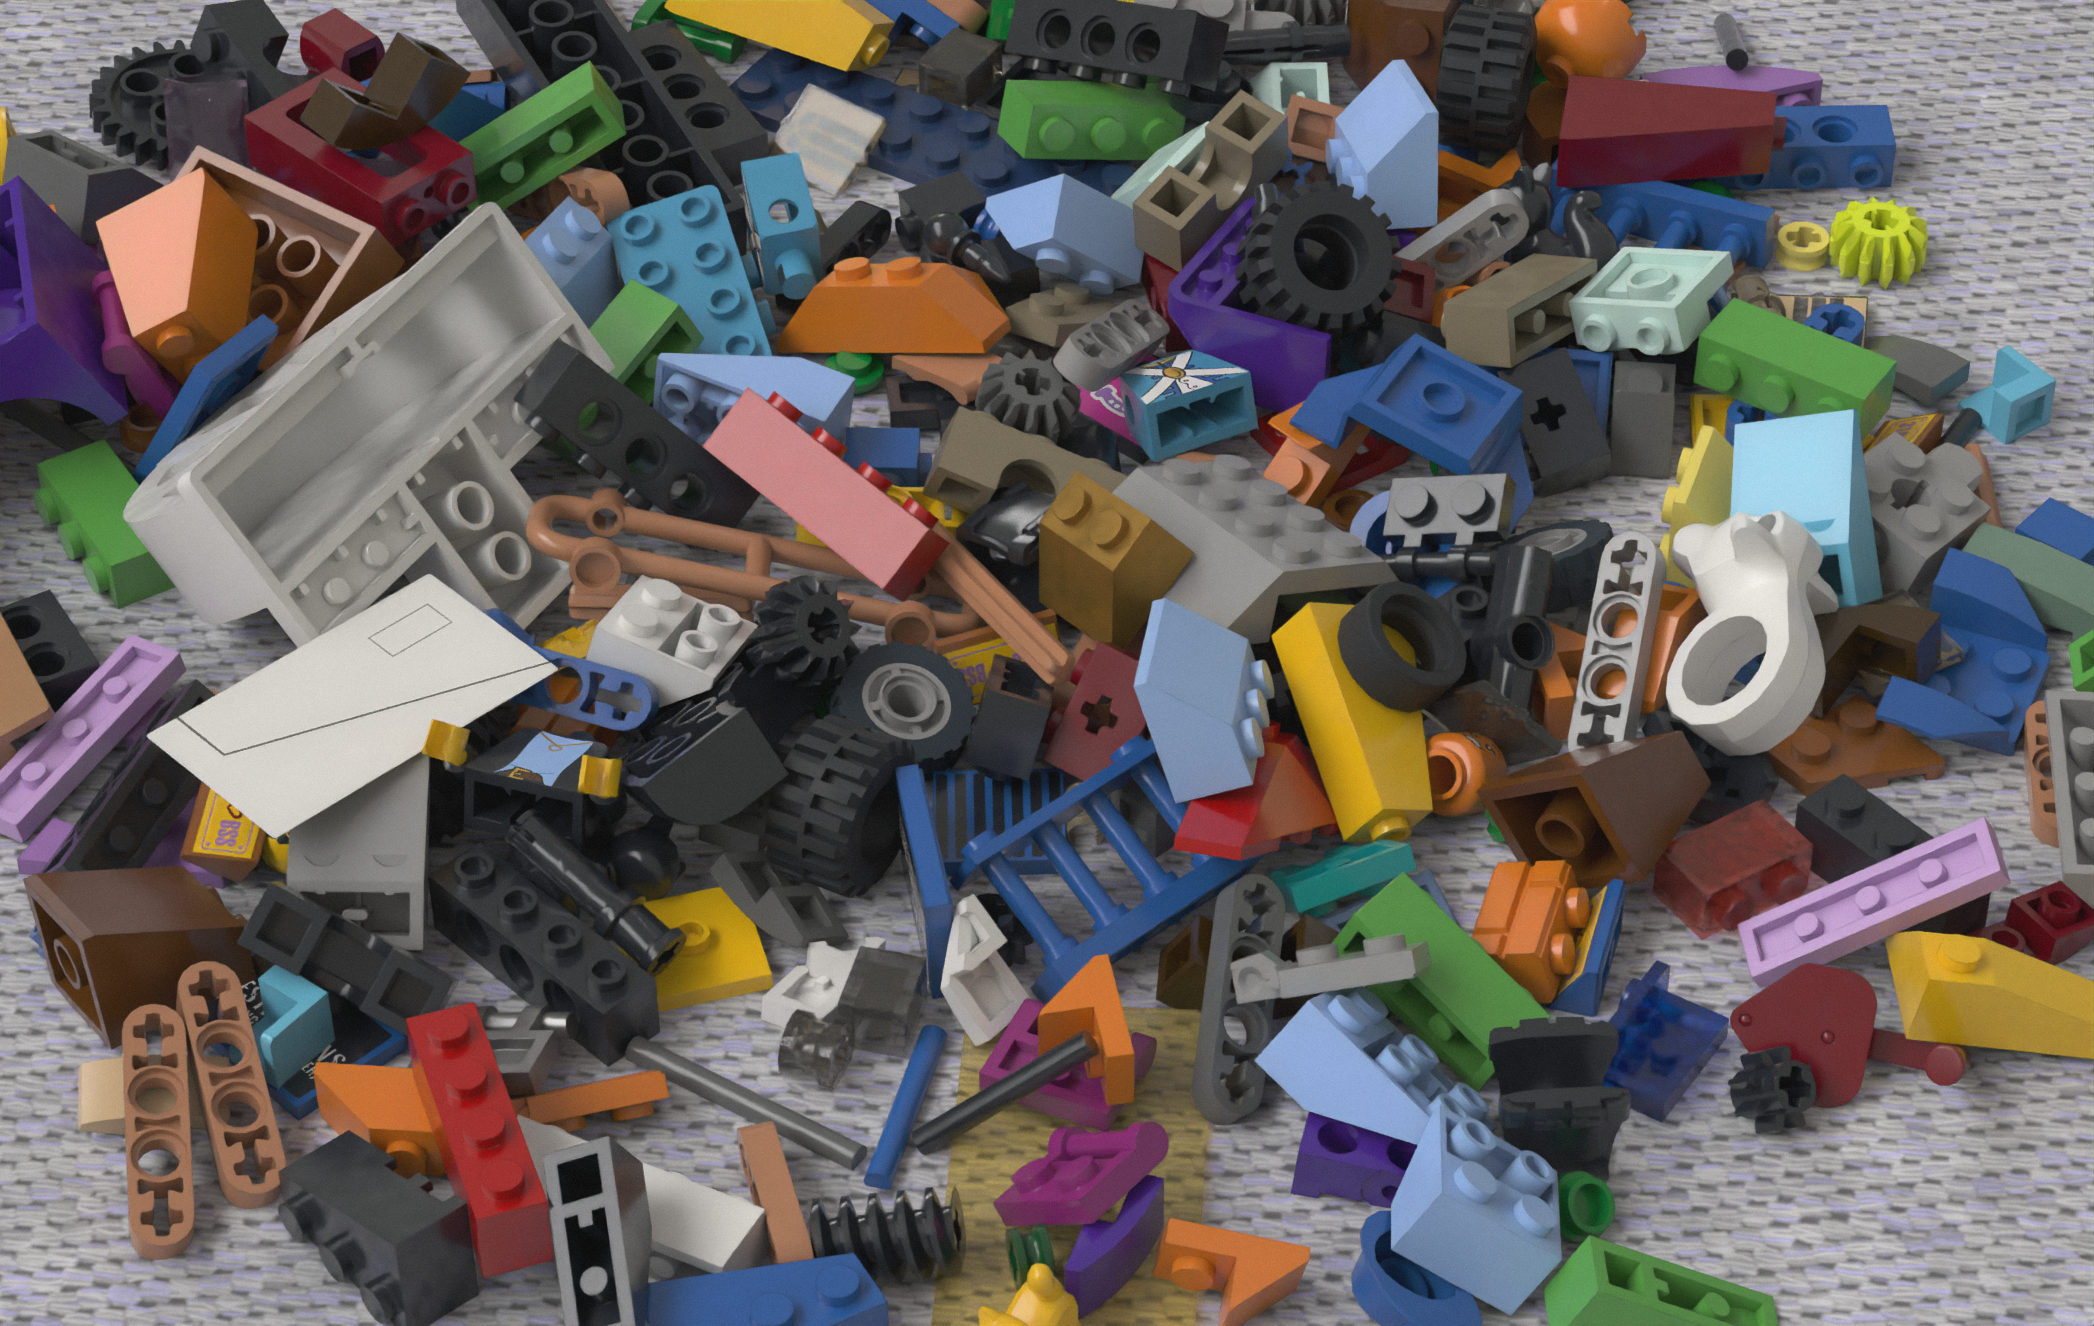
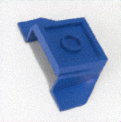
(1431, 407)
(2003, 665)

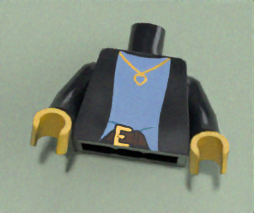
(555, 773)

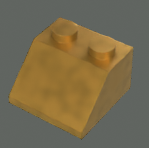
(1104, 561)

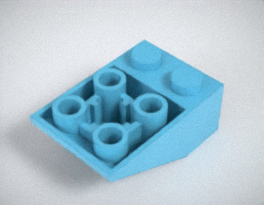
(1819, 478)

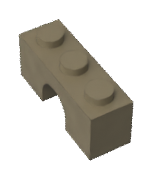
(1182, 212)
(985, 455)

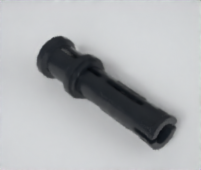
(616, 912)

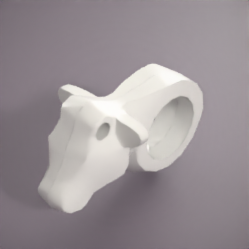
(1760, 598)

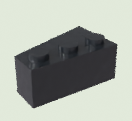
(381, 1231)

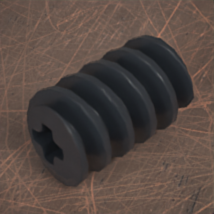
(894, 1237)

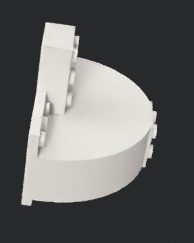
(375, 451)

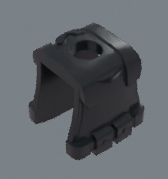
(1013, 532)
(1554, 1091)

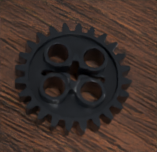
(130, 102)

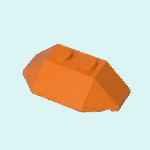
(896, 310)

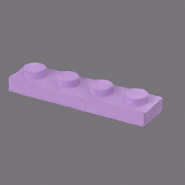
(83, 733)
(1875, 902)

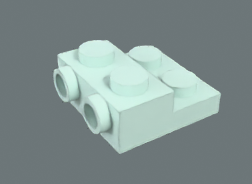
(1649, 300)

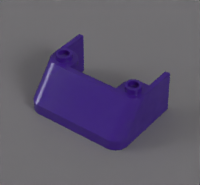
(1210, 314)

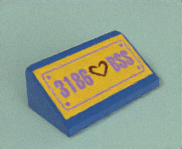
(1594, 953)

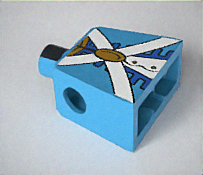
(783, 252)
(1175, 405)

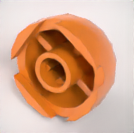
(1586, 40)

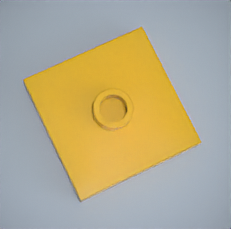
(720, 952)

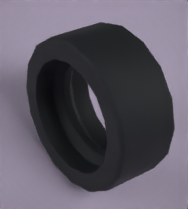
(1380, 668)

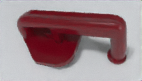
(1830, 1024)

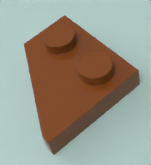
(1854, 745)

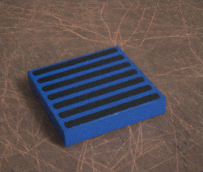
(971, 803)

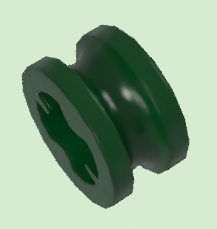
(1027, 1250)

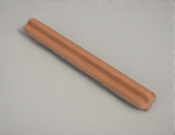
(1003, 612)

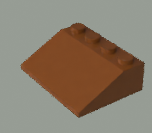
(307, 257)

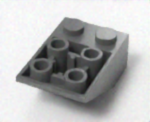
(75, 179)

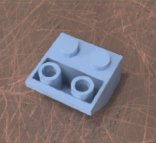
(1478, 1211)

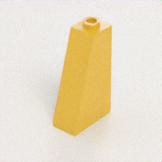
(831, 32)
(1364, 751)

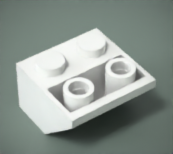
(668, 640)

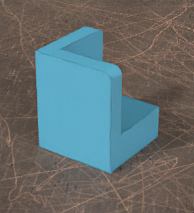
(2016, 400)
(294, 1025)

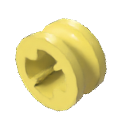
(1802, 258)

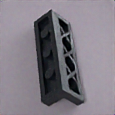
(135, 802)

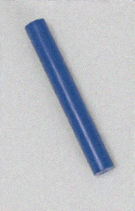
(906, 1108)

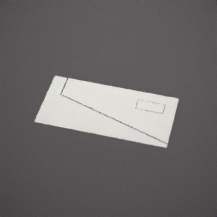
(350, 704)

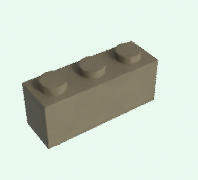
(1515, 310)

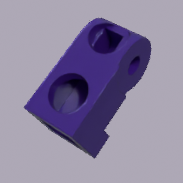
(1349, 1162)

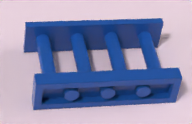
(1677, 218)
(1115, 927)

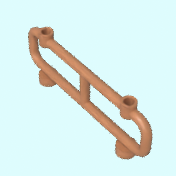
(599, 563)

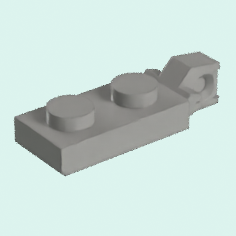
(1324, 970)

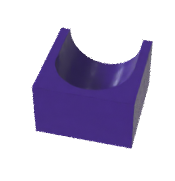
(48, 310)

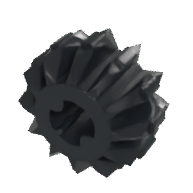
(805, 631)

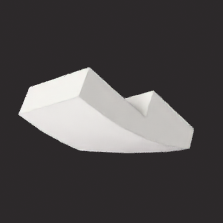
(976, 977)
(813, 985)

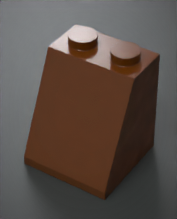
(1398, 31)
(1600, 806)
(129, 937)

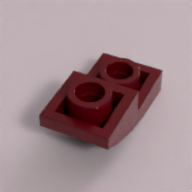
(2044, 924)

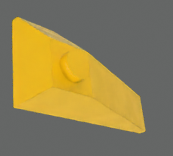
(1989, 996)

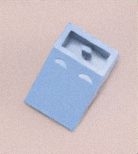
(702, 389)
(1359, 1069)

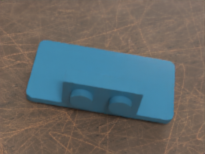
(691, 257)

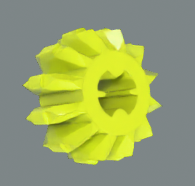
(1878, 242)

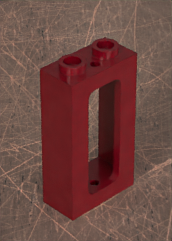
(399, 206)

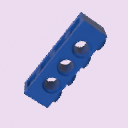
(1824, 150)

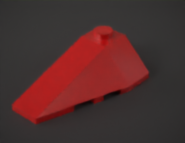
(1254, 819)

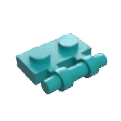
(1340, 873)

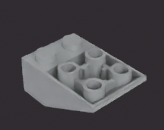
(371, 855)

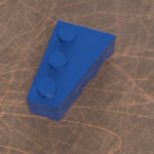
(784, 1294)

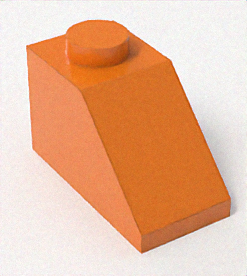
(382, 1109)

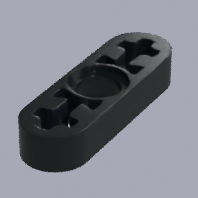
(856, 233)

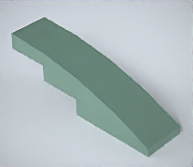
(2053, 581)

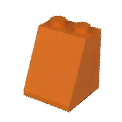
(182, 269)

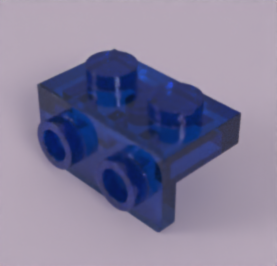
(1661, 1043)

